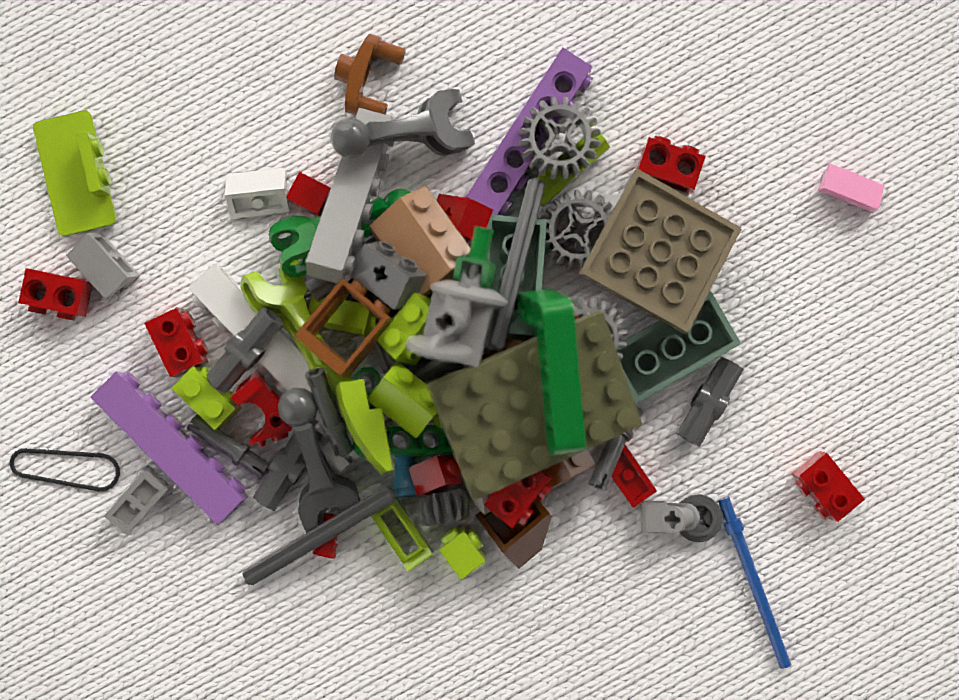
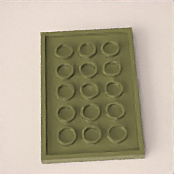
(498, 412)

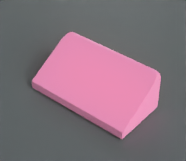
(851, 188)

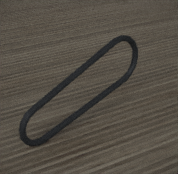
(69, 453)

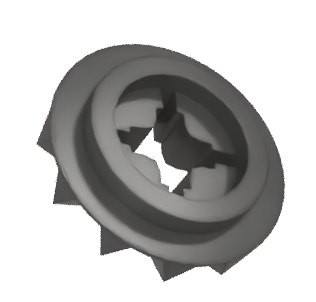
(711, 515)

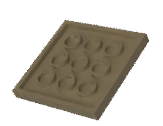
(660, 251)

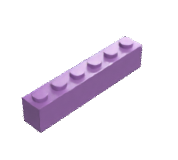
(170, 446)

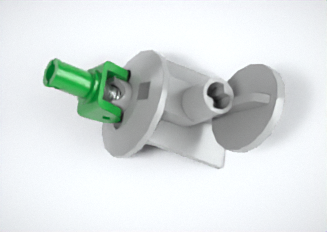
(461, 308)

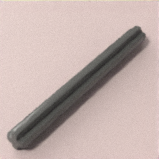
(516, 263)
(319, 536)

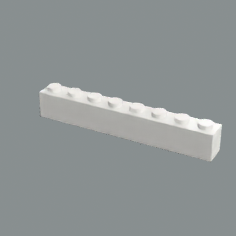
(232, 312)

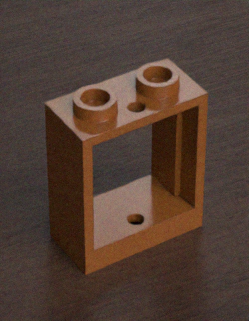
(308, 332)

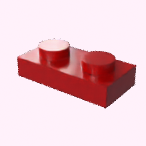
(632, 479)

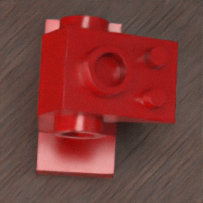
(258, 392)

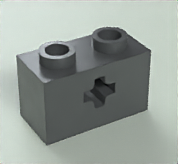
(388, 274)

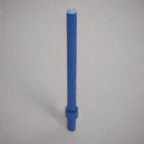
(734, 528)

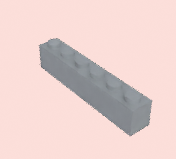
(347, 208)

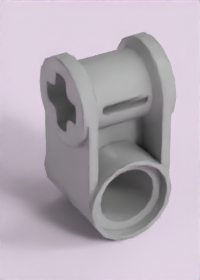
(668, 517)

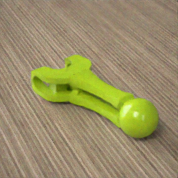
(290, 306)

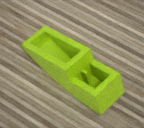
(364, 424)

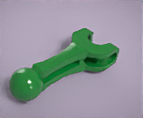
(303, 231)

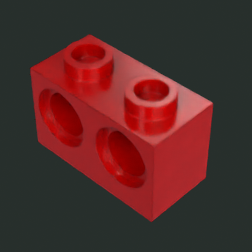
(668, 171)
(56, 290)

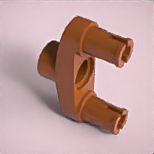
(356, 70)

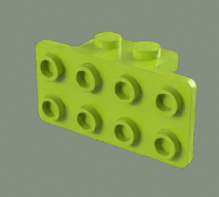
(75, 173)

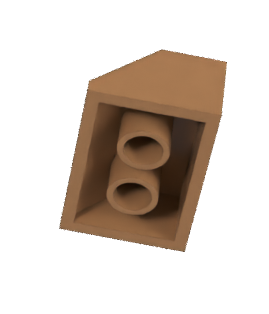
(423, 234)

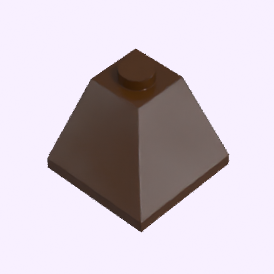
(520, 542)

